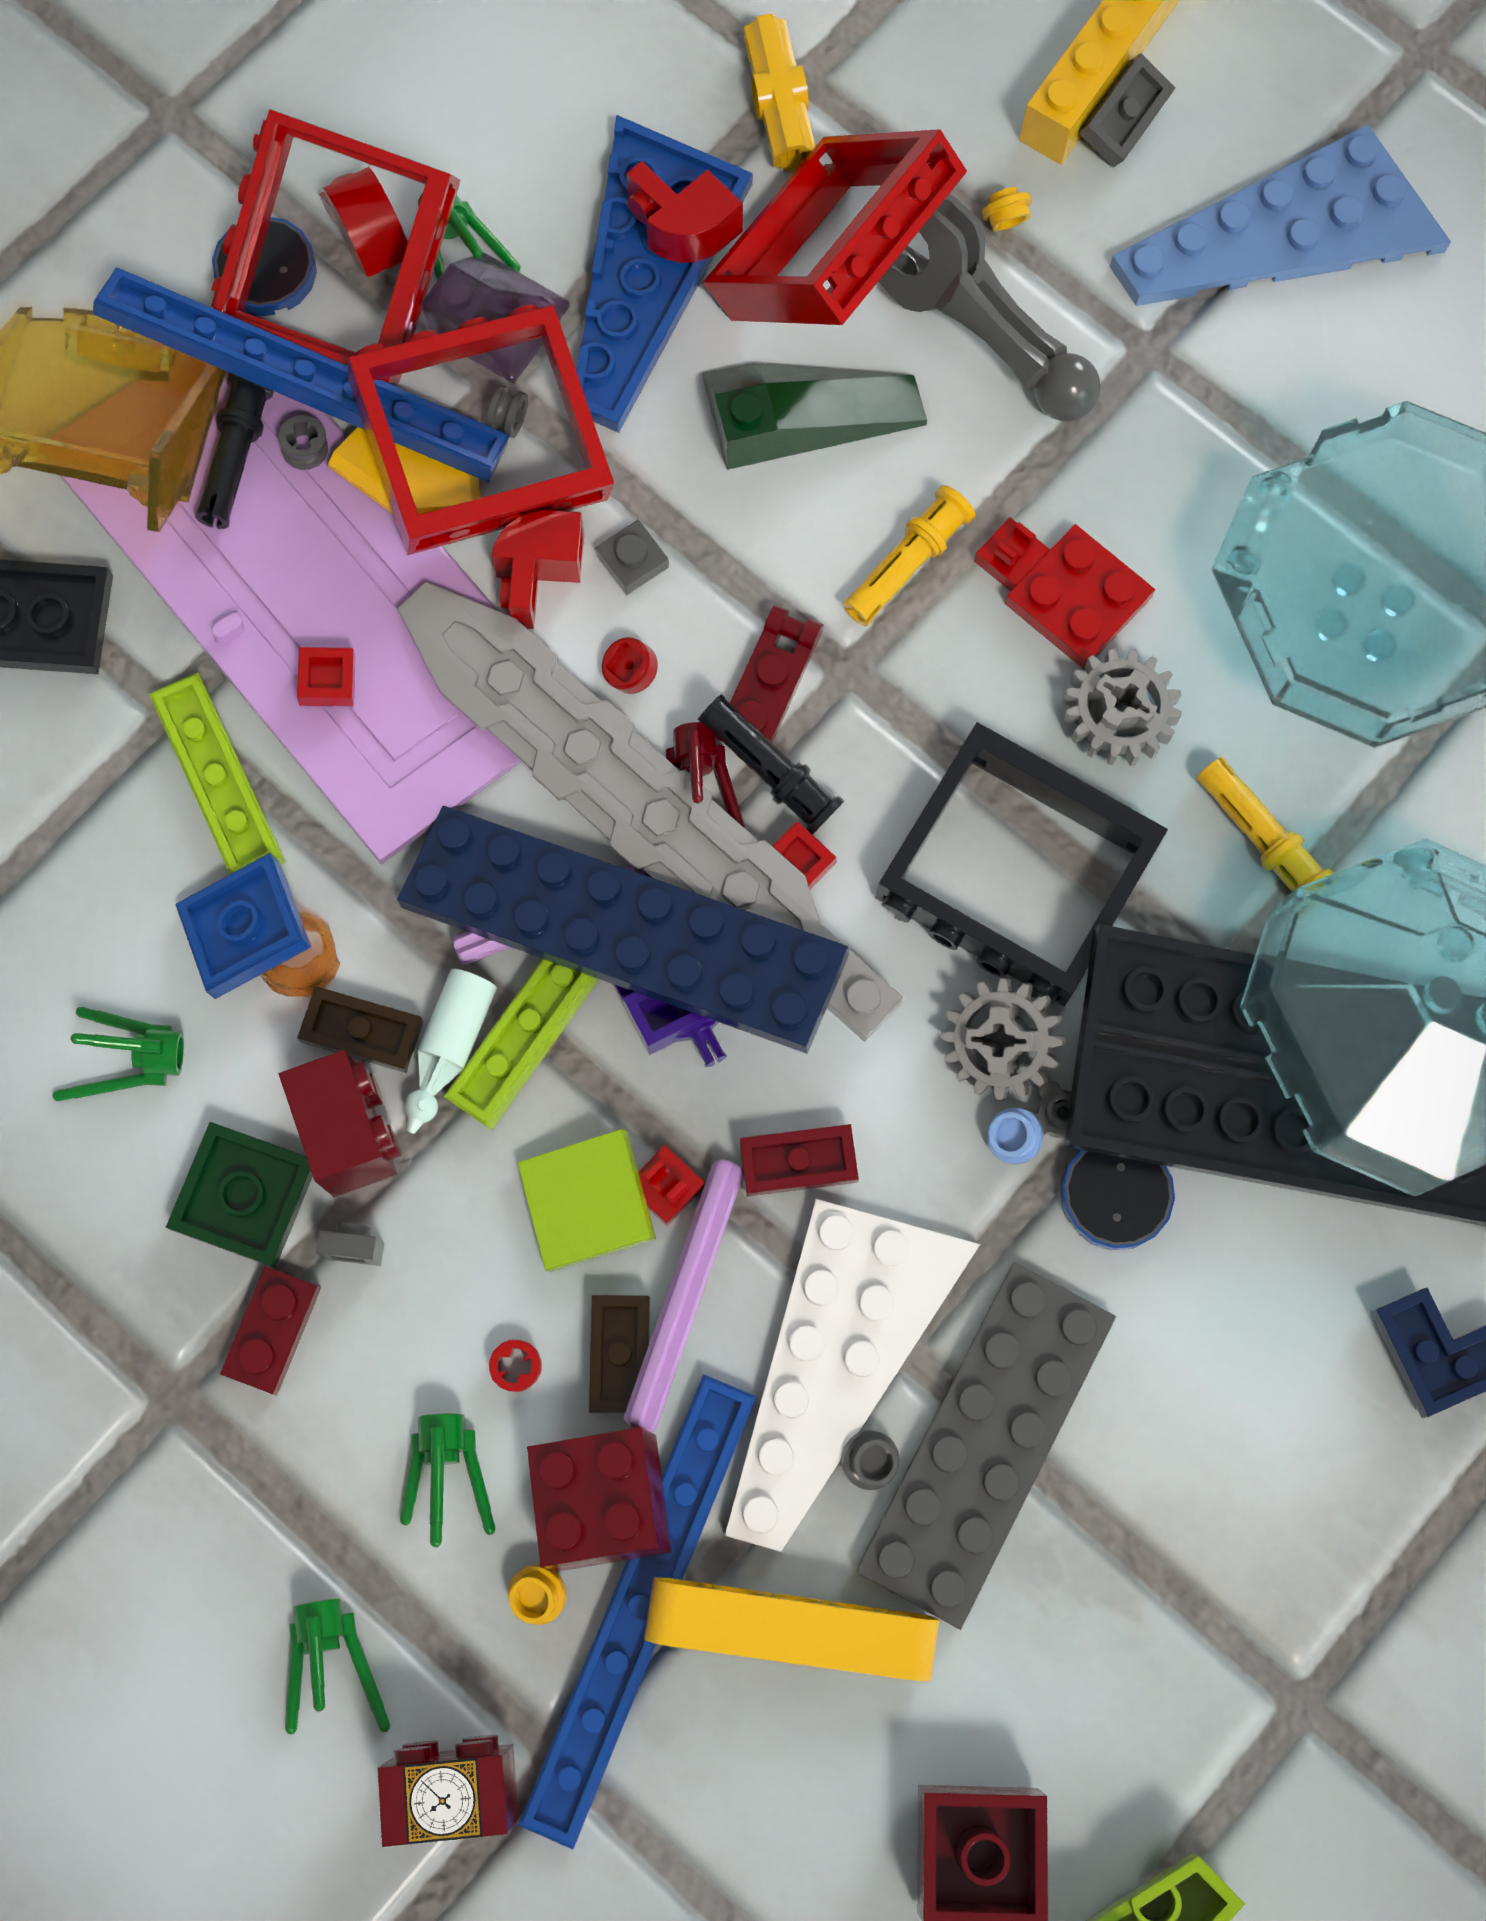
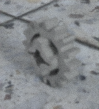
(1142, 719)
(1000, 1063)

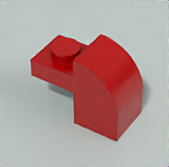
(366, 220)
(684, 224)
(536, 548)

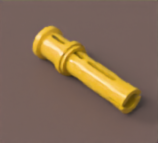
(922, 539)
(1279, 849)

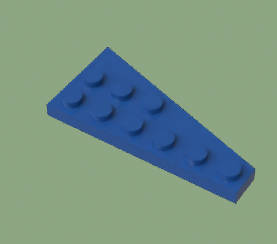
(633, 291)

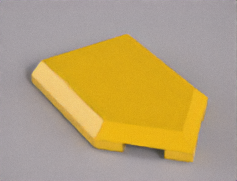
(430, 481)

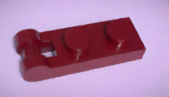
(774, 673)

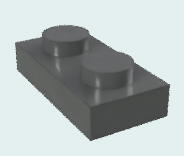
(1127, 110)

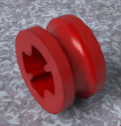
(506, 1350)

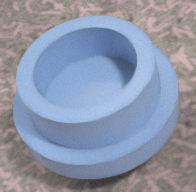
(1015, 1135)

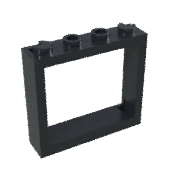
(1054, 789)

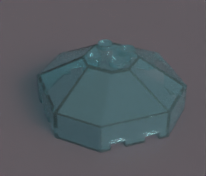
(1367, 575)
(1381, 1013)

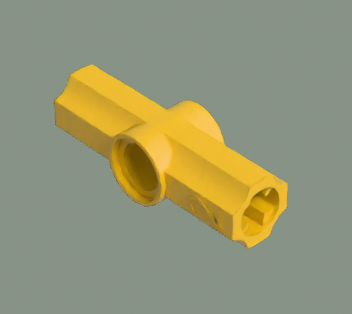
(779, 91)

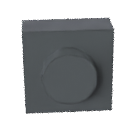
(632, 557)
(350, 1244)

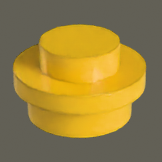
(1007, 209)
(537, 1594)

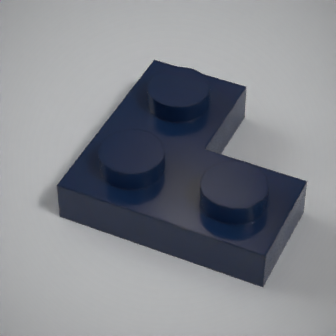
(1431, 1362)

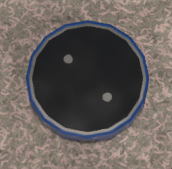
(283, 270)
(1116, 1199)

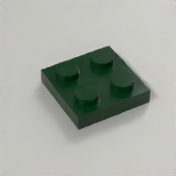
(241, 1195)

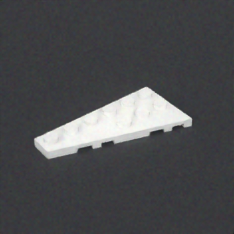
(847, 1329)

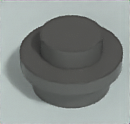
(870, 1460)

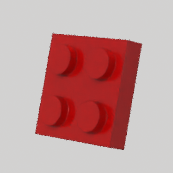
(1079, 596)

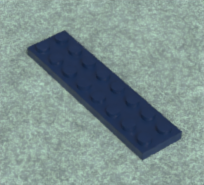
(625, 928)

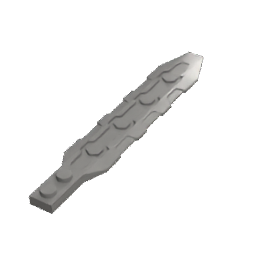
(618, 780)

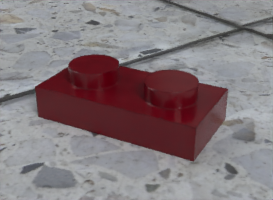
(798, 1160)
(270, 1330)

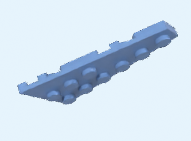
(1296, 223)

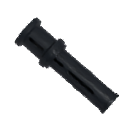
(238, 427)
(789, 781)

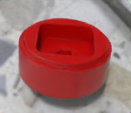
(629, 665)

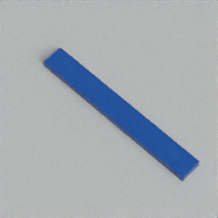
(295, 372)
(619, 1649)

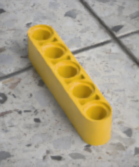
(791, 1629)

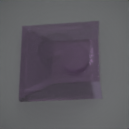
(490, 291)

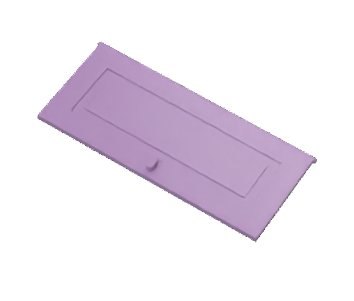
(316, 569)

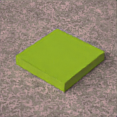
(586, 1200)

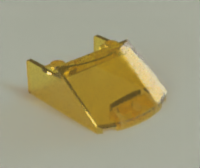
(104, 407)

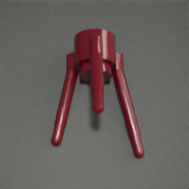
(697, 752)

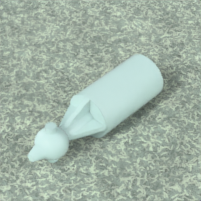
(448, 1041)

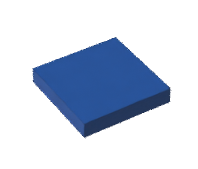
(242, 926)

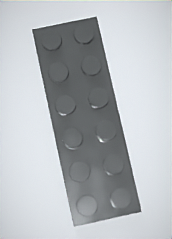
(986, 1445)

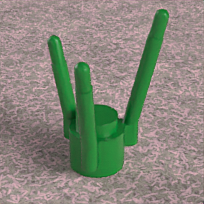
(457, 226)
(156, 1051)
(438, 1444)
(318, 1631)

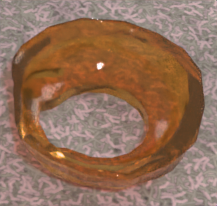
(318, 972)

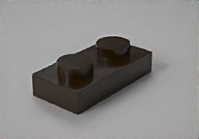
(361, 1028)
(616, 1349)

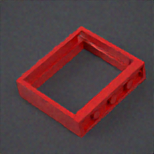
(914, 178)
(258, 197)
(497, 510)

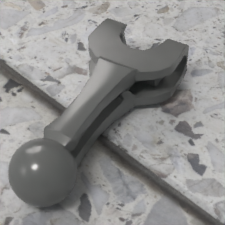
(967, 290)

